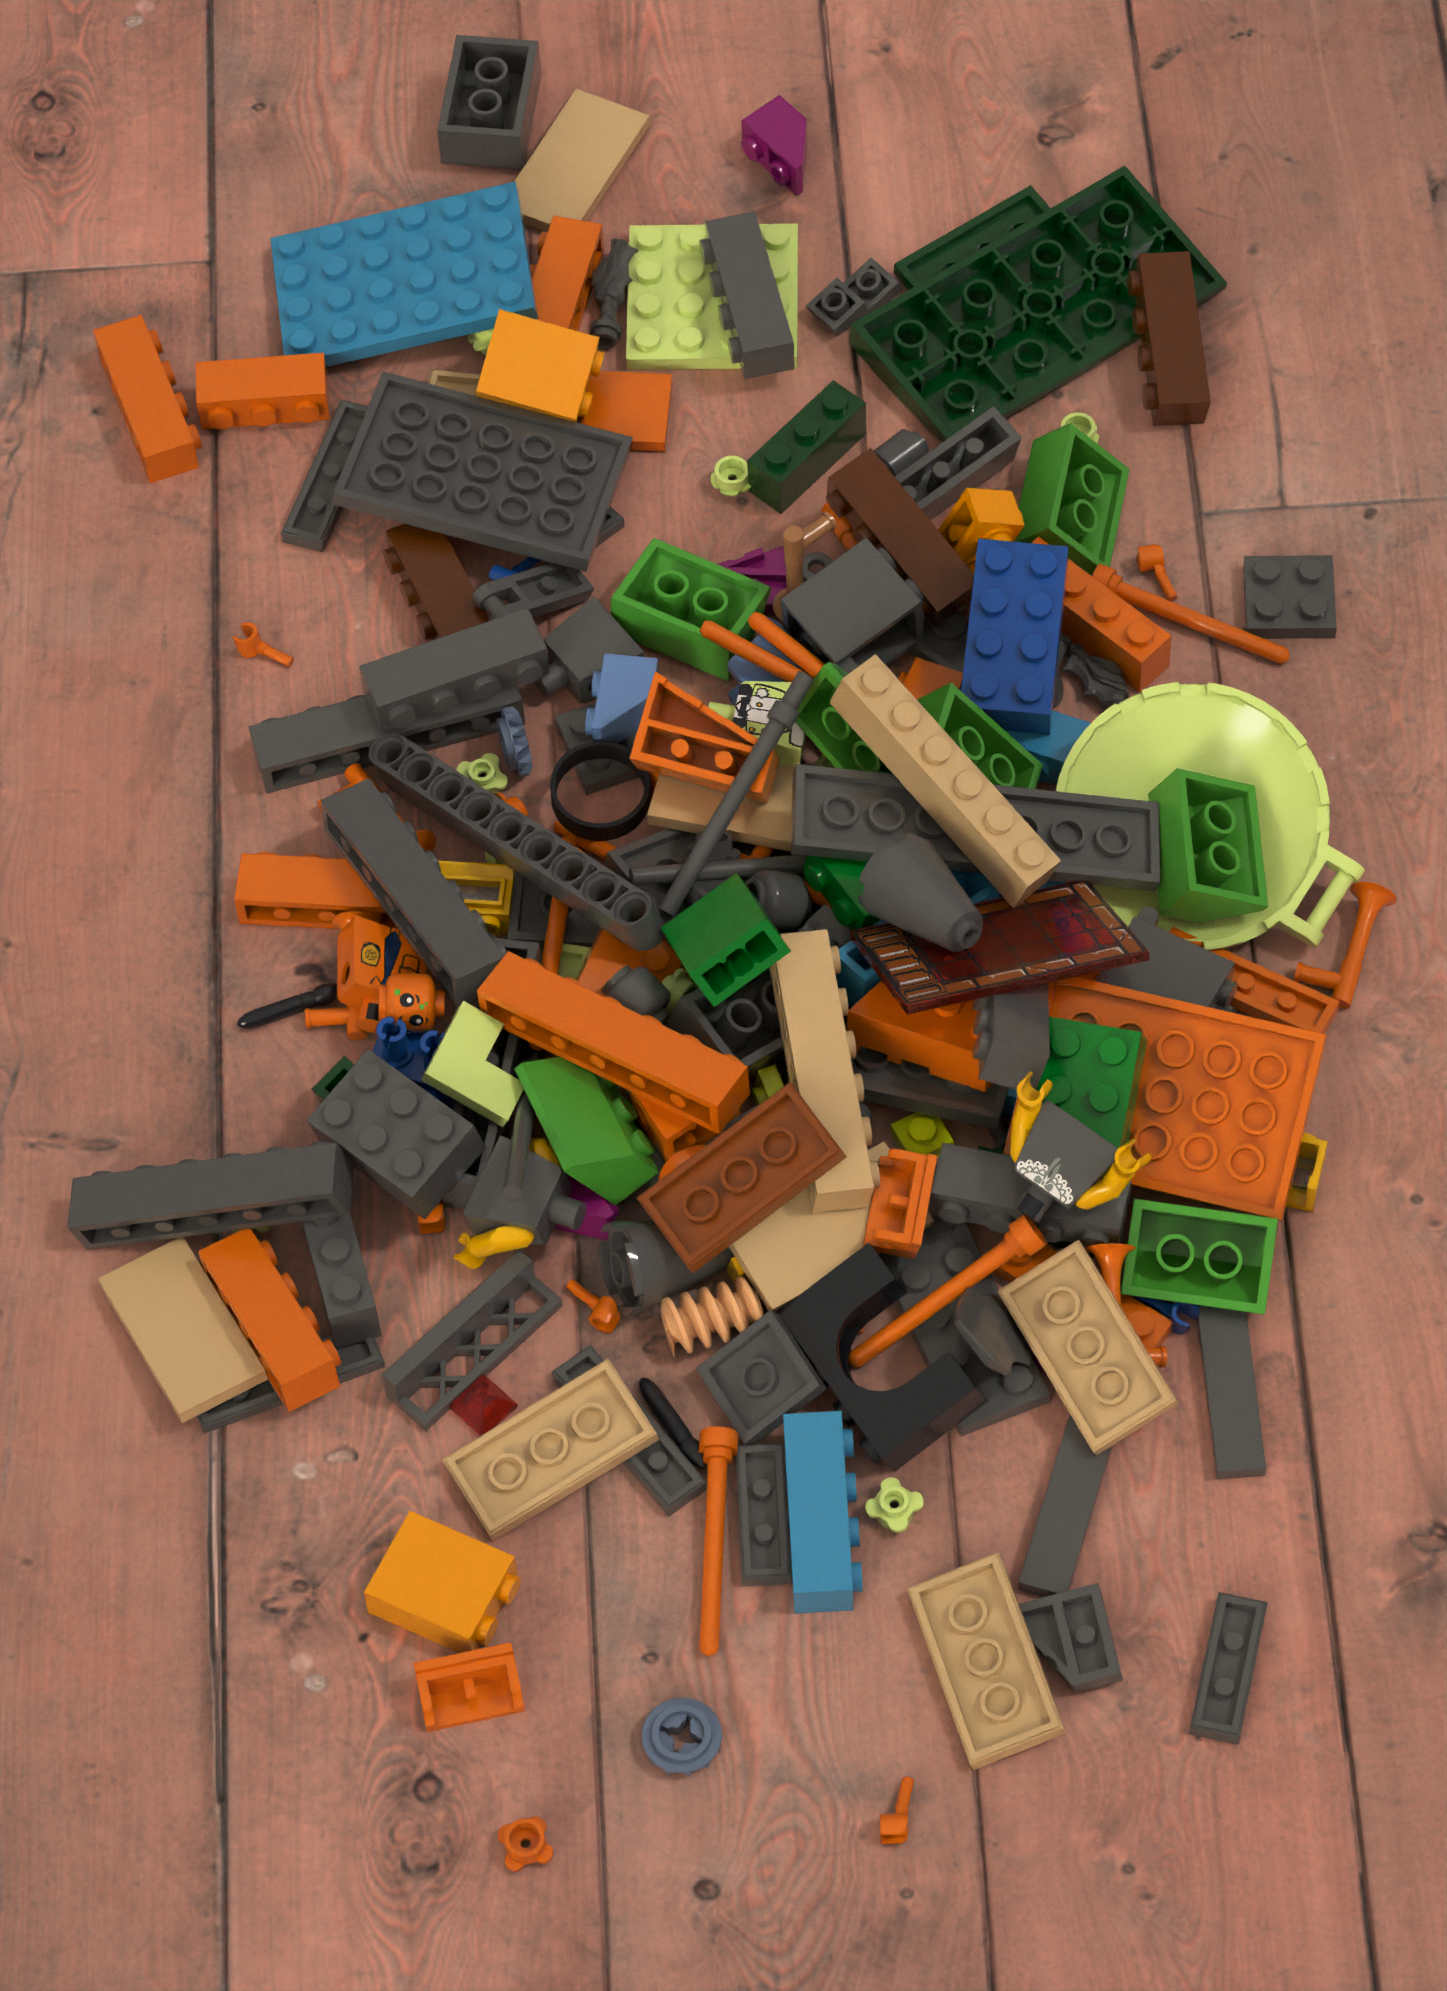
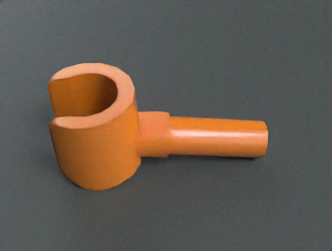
(1152, 558)
(254, 645)
(434, 1222)
(604, 1313)
(895, 1826)

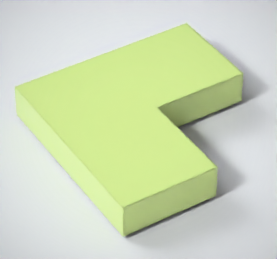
(462, 1069)

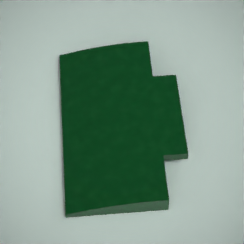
(1019, 301)

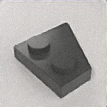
(1075, 1636)

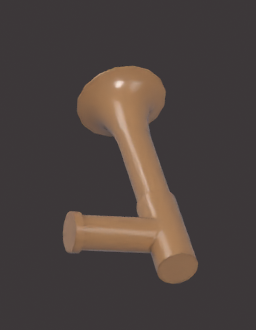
(795, 542)

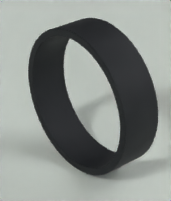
(598, 831)

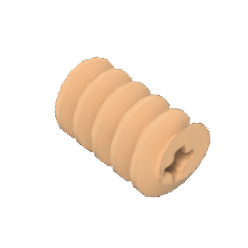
(710, 1314)

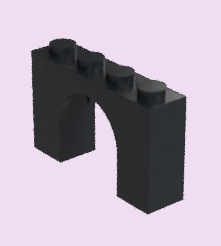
(894, 1421)

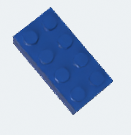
(1015, 632)

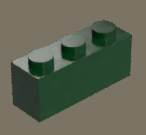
(807, 447)

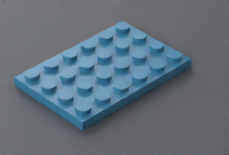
(404, 276)

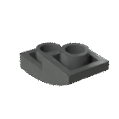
(857, 296)

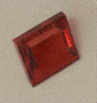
(483, 1405)

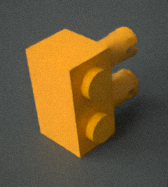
(981, 516)

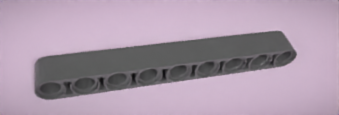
(518, 842)

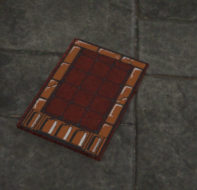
(1042, 940)

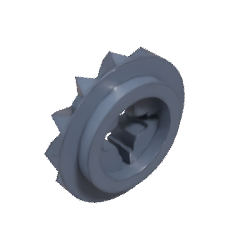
(514, 742)
(672, 1718)

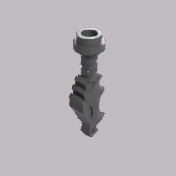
(609, 285)
(1098, 675)

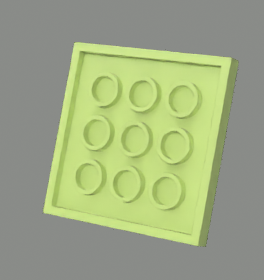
(671, 303)

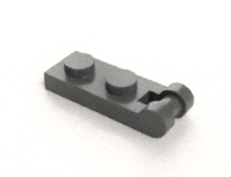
(538, 589)

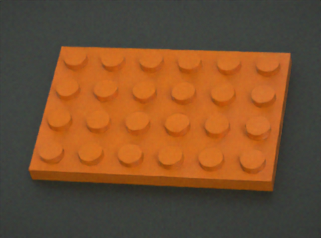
(1215, 1096)

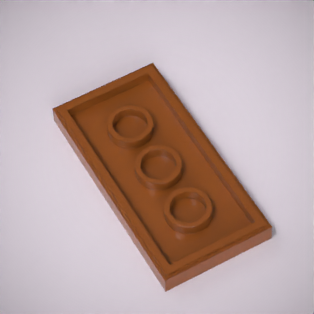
(741, 1177)

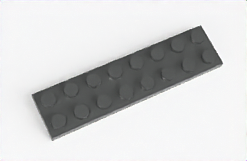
(1094, 836)

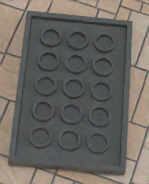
(483, 471)

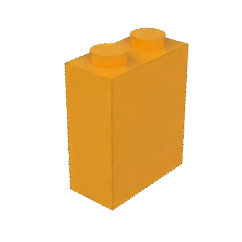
(540, 367)
(442, 1584)

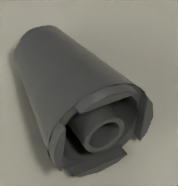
(918, 893)
(645, 1266)

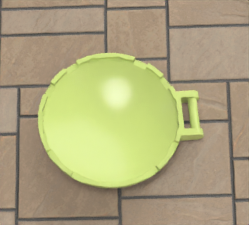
(1235, 739)

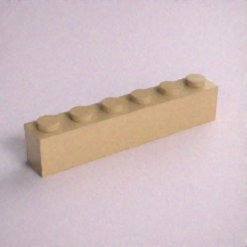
(944, 781)
(820, 1064)

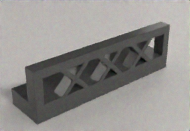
(459, 1328)

